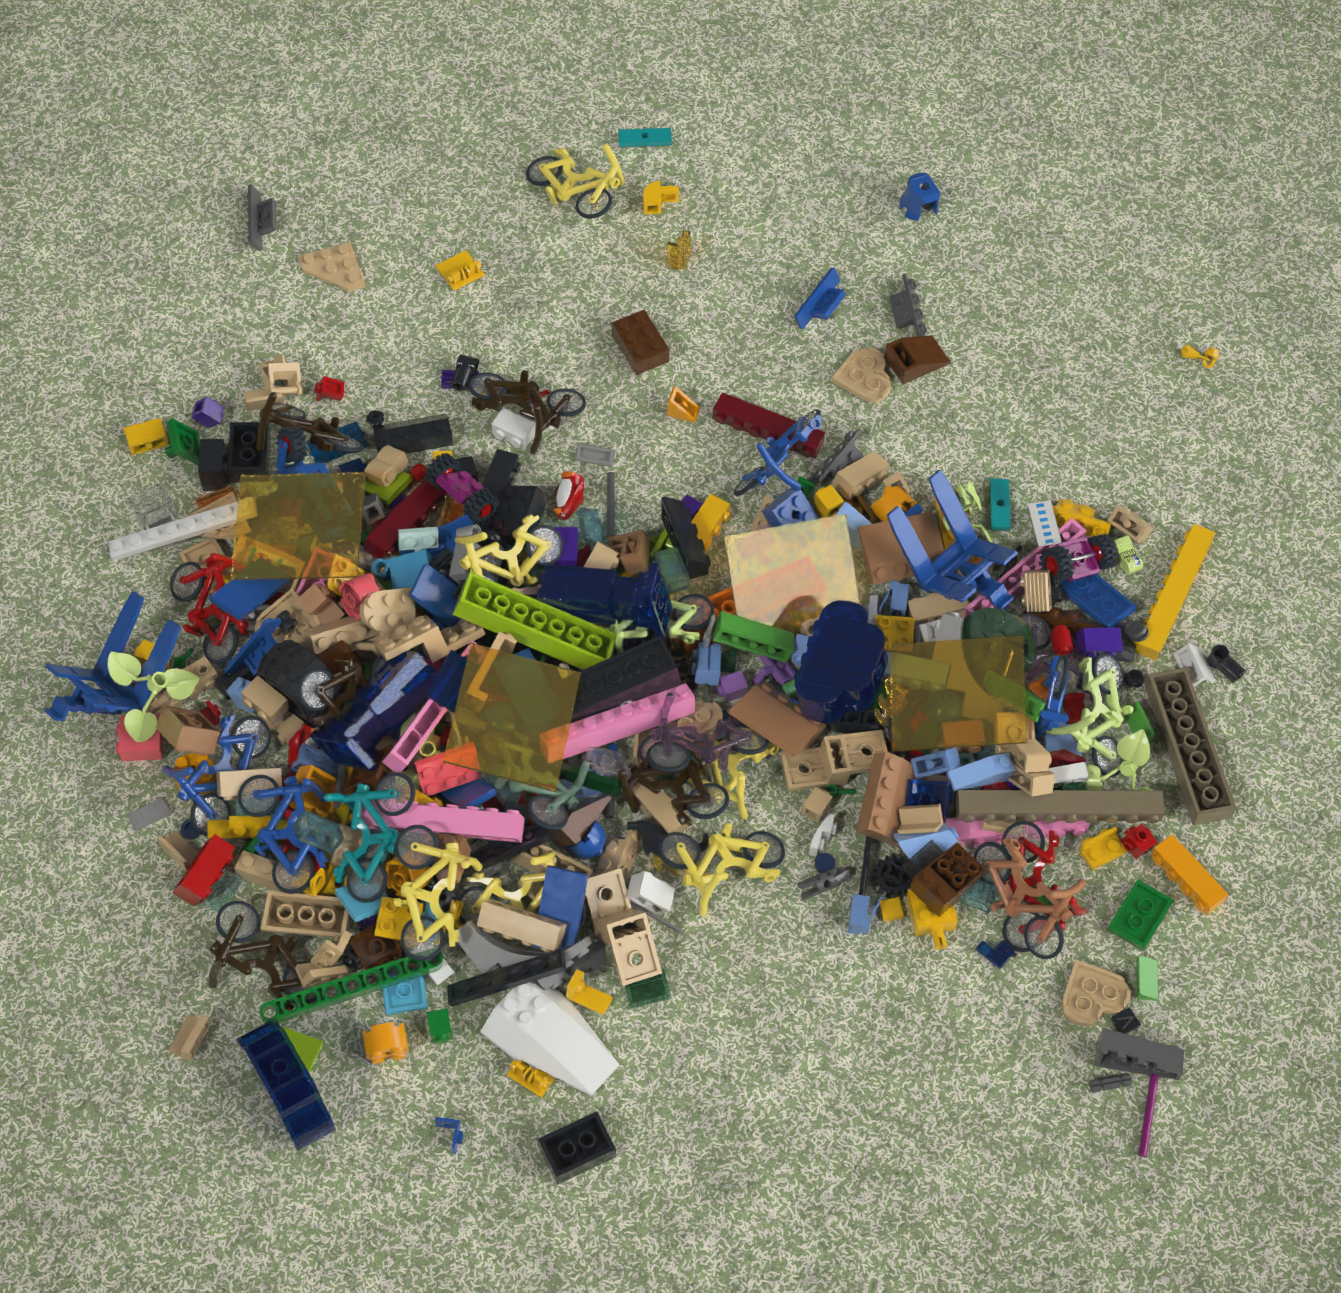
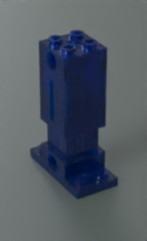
(604, 596)
(377, 710)

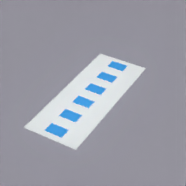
(1044, 523)

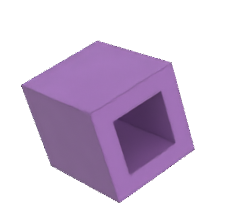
(732, 686)

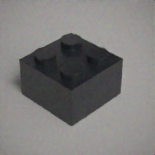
(213, 464)

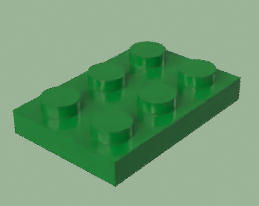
(1140, 915)

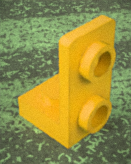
(587, 996)

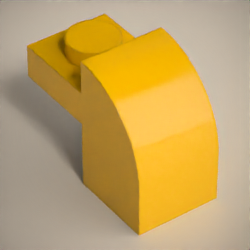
(655, 194)

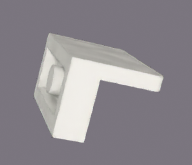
(1196, 663)

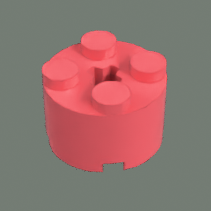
(355, 592)

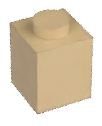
(817, 804)

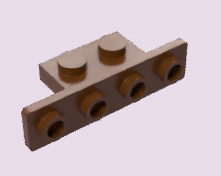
(1069, 618)

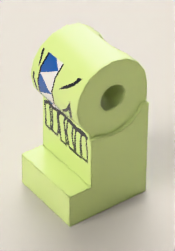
(1127, 556)

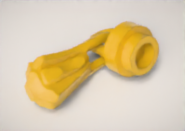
(1189, 352)

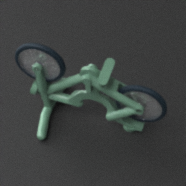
(543, 808)

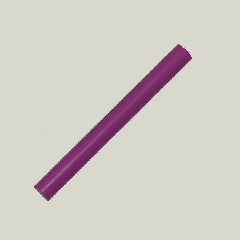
(1148, 1115)

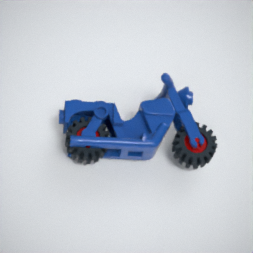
(293, 449)

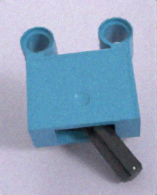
(405, 568)

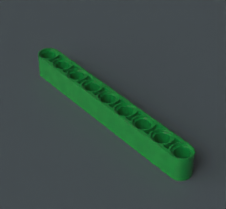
(343, 993)

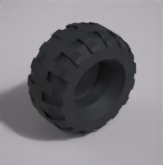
(283, 669)

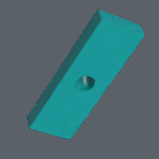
(644, 137)
(999, 496)

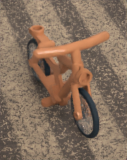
(1041, 933)

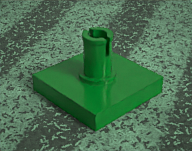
(184, 441)

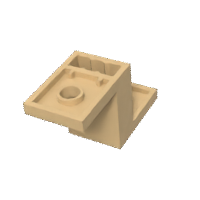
(621, 927)

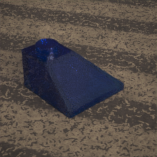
(930, 793)

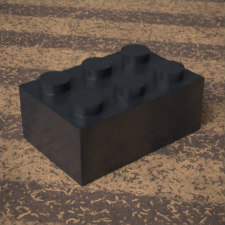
(242, 454)
(514, 506)
(577, 1148)

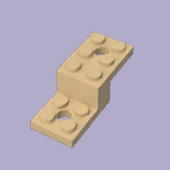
(428, 637)
(832, 761)

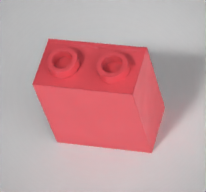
(132, 751)

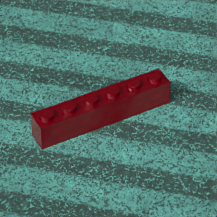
(763, 423)
(407, 515)

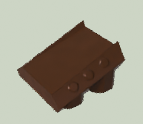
(339, 651)
(374, 949)

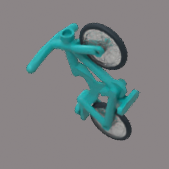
(392, 797)

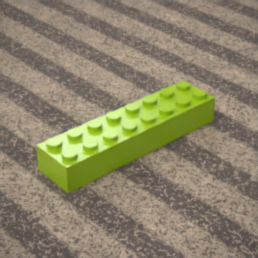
(533, 623)

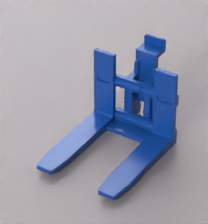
(941, 574)
(113, 697)

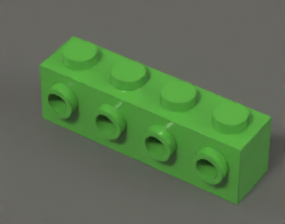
(753, 636)

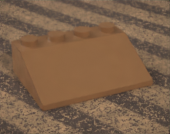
(883, 554)
(777, 719)
(884, 796)

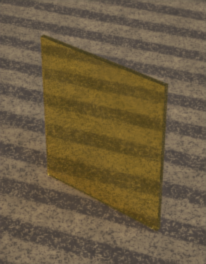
(298, 526)
(791, 571)
(958, 693)
(512, 717)

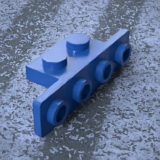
(822, 300)
(446, 537)
(255, 648)

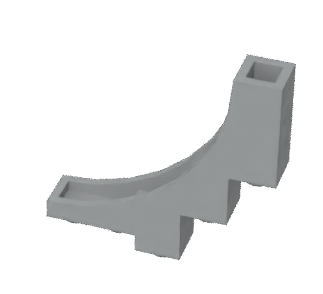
(491, 953)

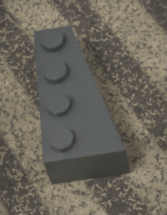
(1138, 1055)

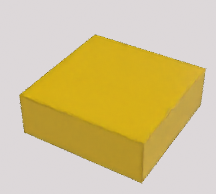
(891, 909)

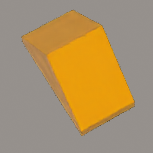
(681, 406)

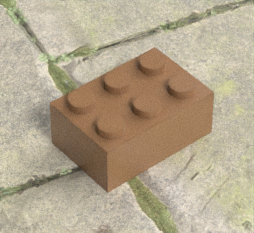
(188, 730)

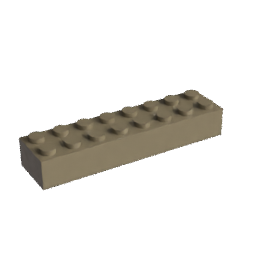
(1190, 746)

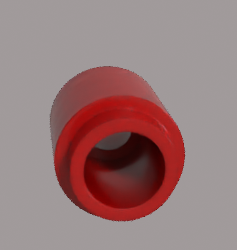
(1061, 640)

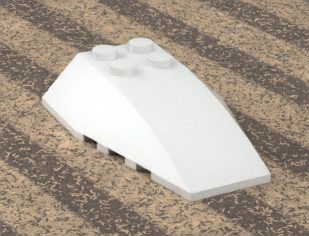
(550, 1036)

